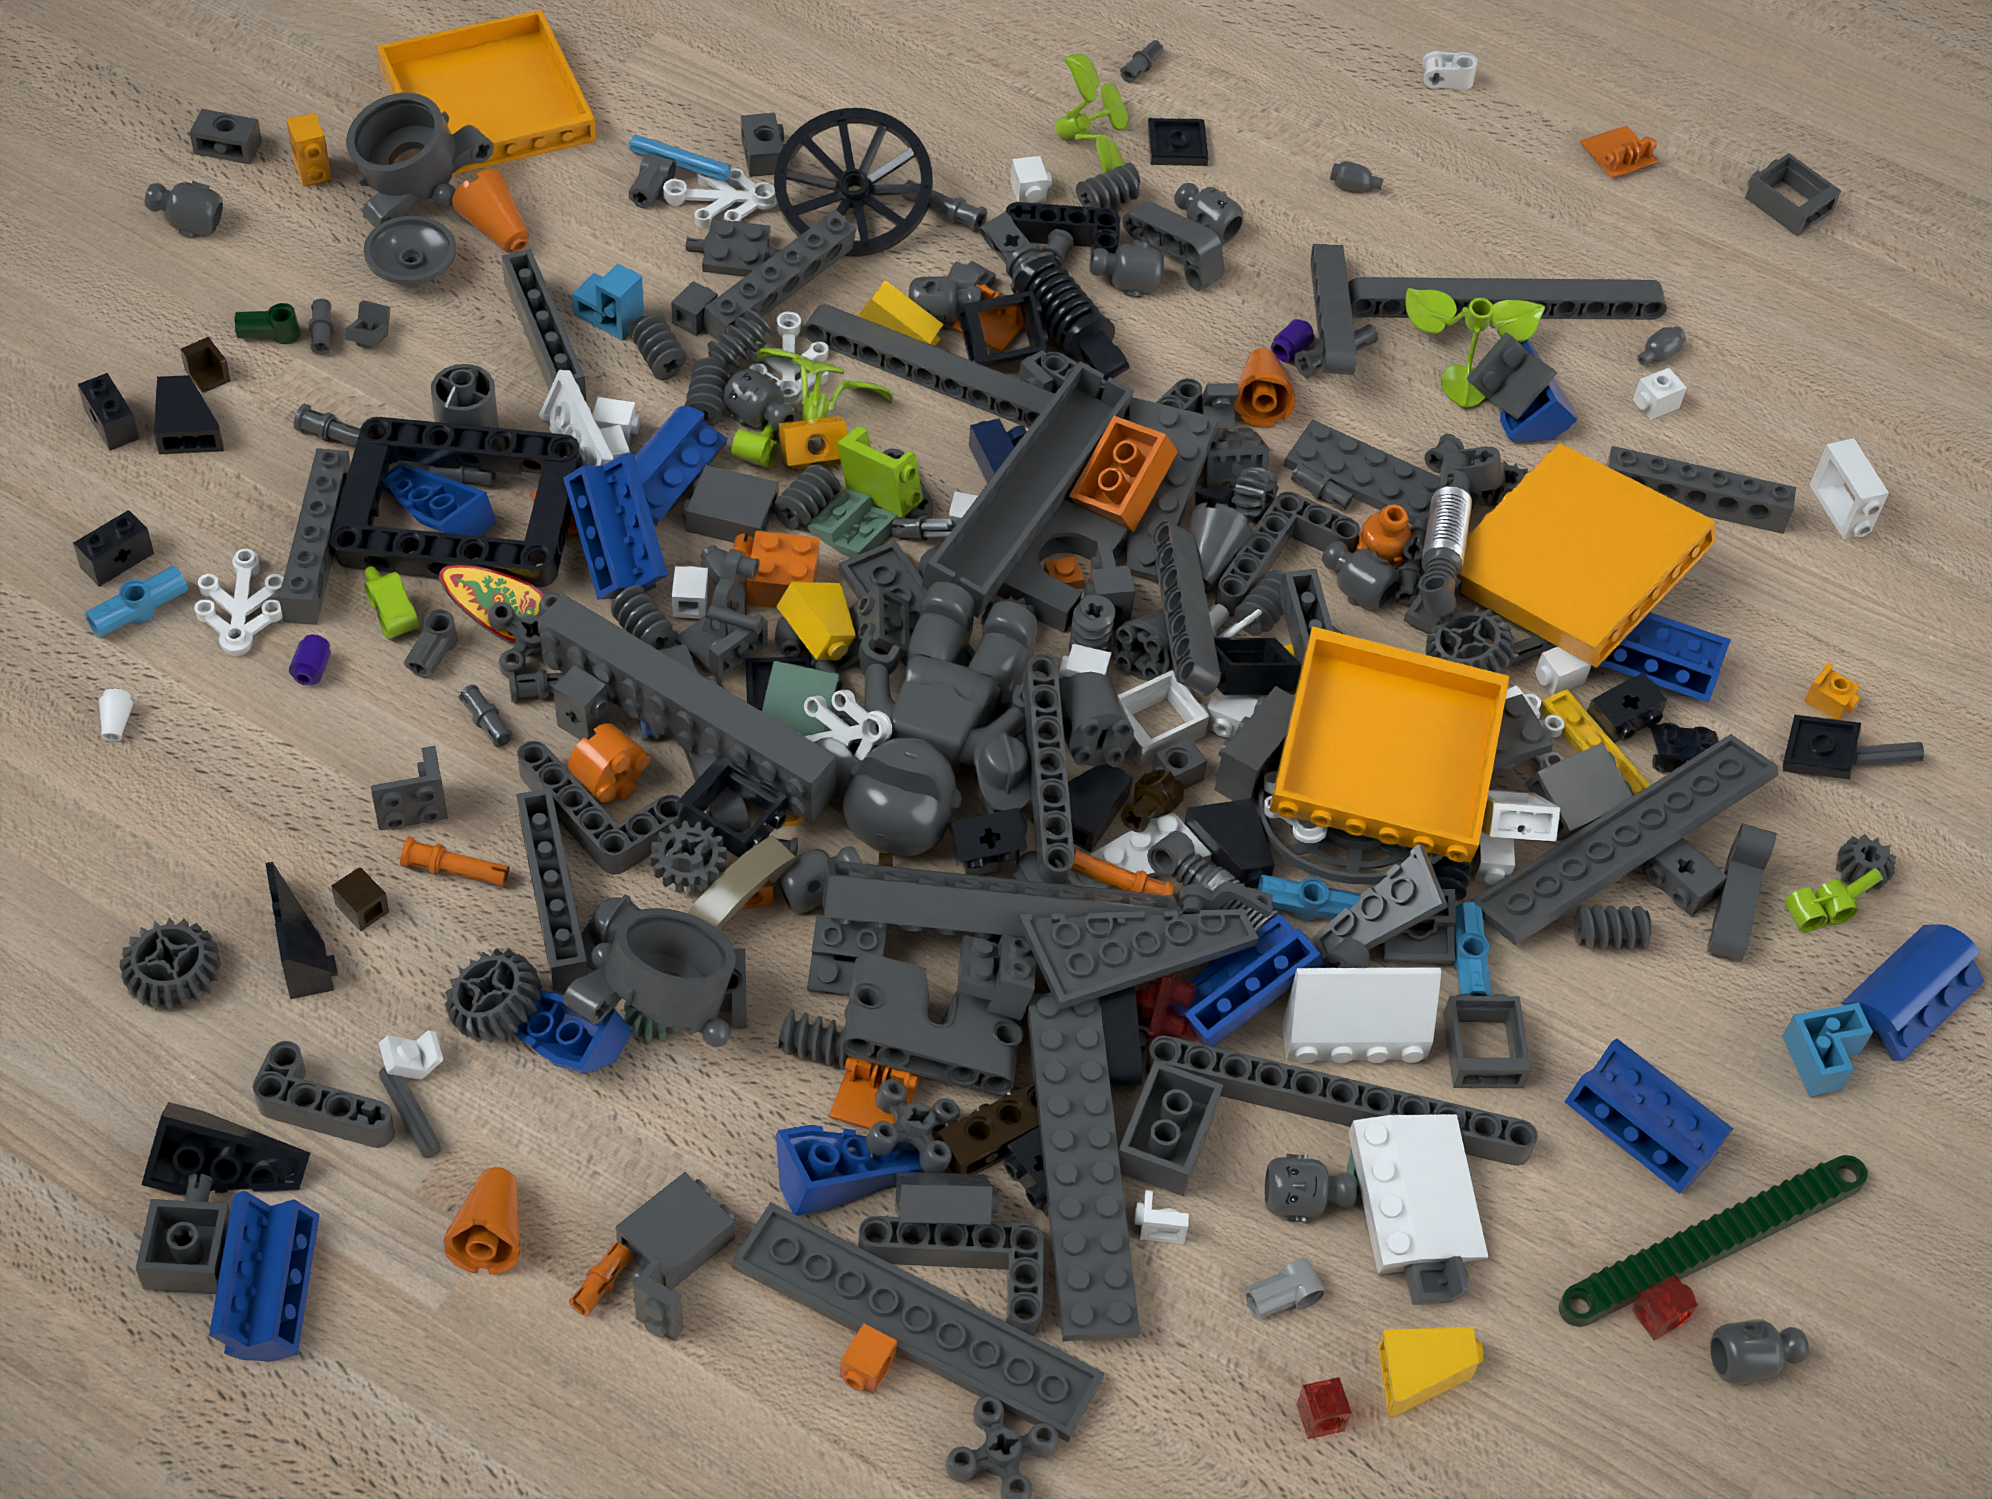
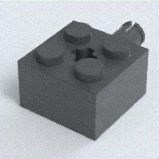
(184, 1241)

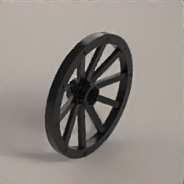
(856, 177)

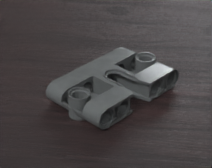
(892, 1028)

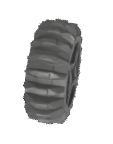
(1467, 637)
(149, 974)
(493, 995)

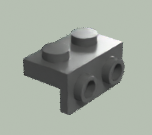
(656, 1304)

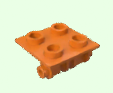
(1621, 151)
(998, 326)
(857, 1092)

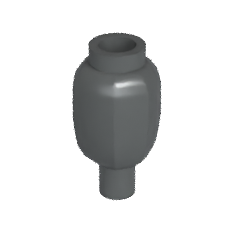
(1354, 177)
(1662, 345)
(713, 560)
(787, 639)

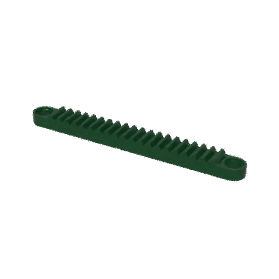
(1713, 1239)

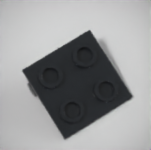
(1679, 744)

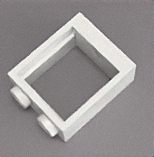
(1848, 464)
(1152, 692)
(1513, 808)

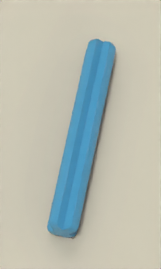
(683, 158)

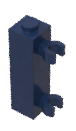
(992, 444)

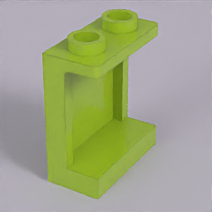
(889, 481)

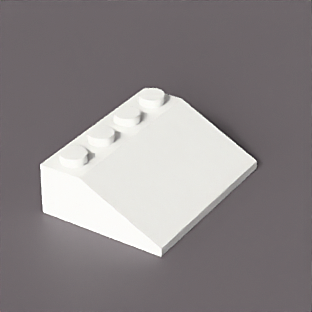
(1361, 1014)
(1416, 1190)

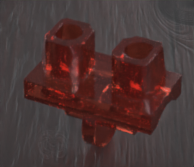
(1171, 991)

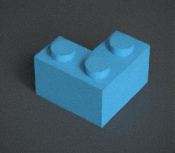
(610, 300)
(1821, 1045)

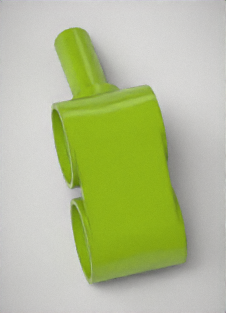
(754, 447)
(389, 596)
(1830, 904)

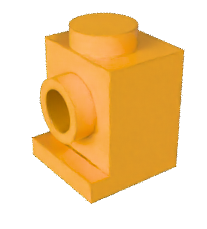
(1833, 693)

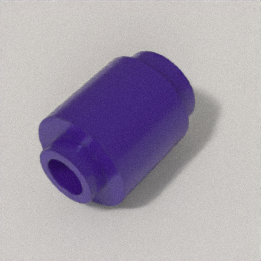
(1292, 339)
(310, 660)

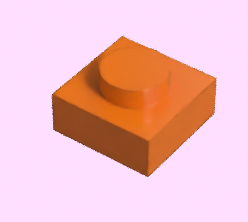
(1066, 571)

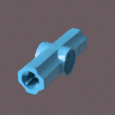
(136, 601)
(1293, 896)
(1470, 938)

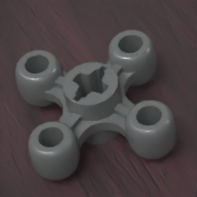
(519, 628)
(912, 1127)
(1009, 1442)

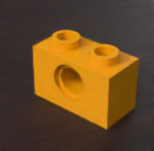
(308, 149)
(796, 435)

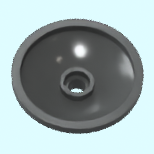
(409, 250)

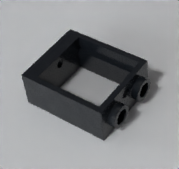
(973, 333)
(1255, 666)
(711, 783)

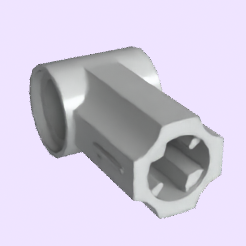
(1294, 1285)

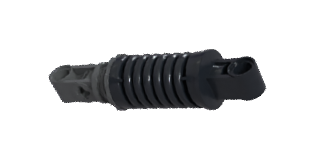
(1065, 308)

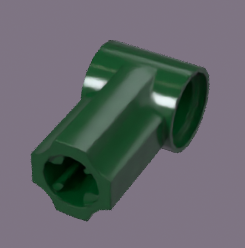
(277, 322)

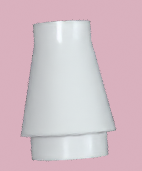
(114, 712)

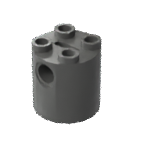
(464, 396)
(1094, 720)

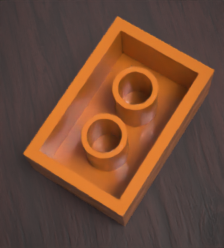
(1124, 472)

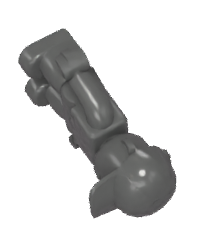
(906, 786)

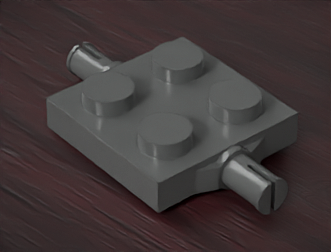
(733, 247)

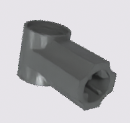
(652, 176)
(432, 644)

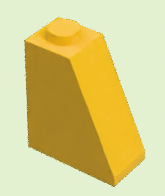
(899, 313)
(819, 618)
(1425, 1363)

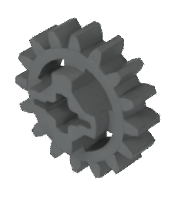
(689, 854)

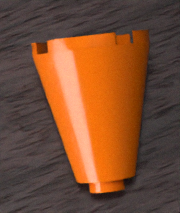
(491, 210)
(1264, 390)
(486, 1225)

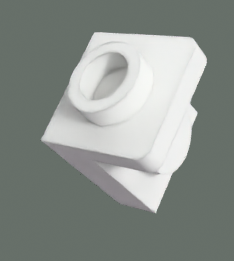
(411, 1057)
(1160, 1225)

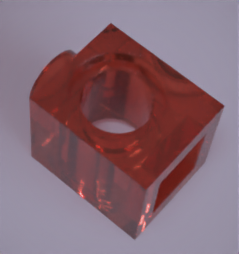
(1665, 1307)
(1323, 1408)

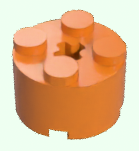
(608, 763)

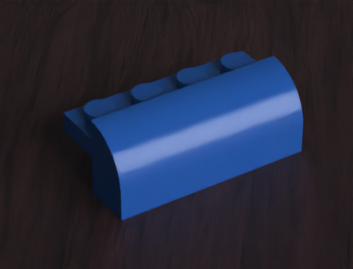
(676, 458)
(615, 526)
(1671, 656)
(1247, 981)
(1918, 987)
(1649, 1116)
(264, 1278)

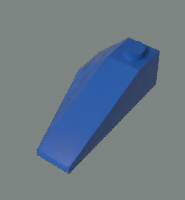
(1546, 416)
(441, 501)
(571, 1040)
(834, 1168)

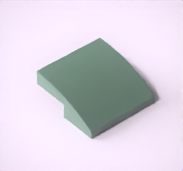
(852, 524)
(789, 689)

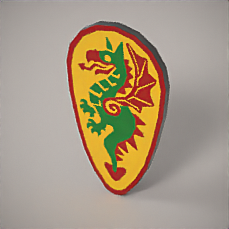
(478, 588)

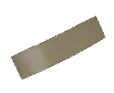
(741, 881)

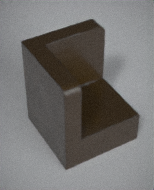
(205, 364)
(360, 898)

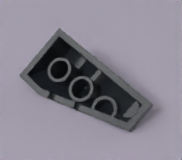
(300, 946)
(229, 1153)

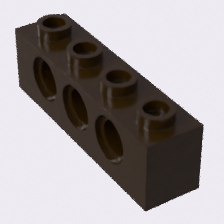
(987, 1121)

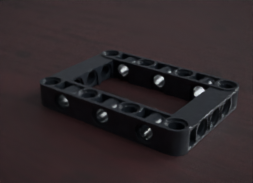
(451, 446)

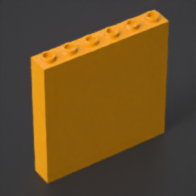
(501, 79)
(1581, 553)
(1390, 745)

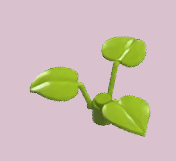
(1076, 124)
(1433, 309)
(816, 403)

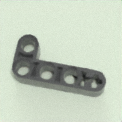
(1181, 238)
(1740, 892)
(367, 1120)

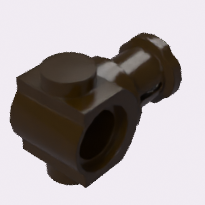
(1154, 796)

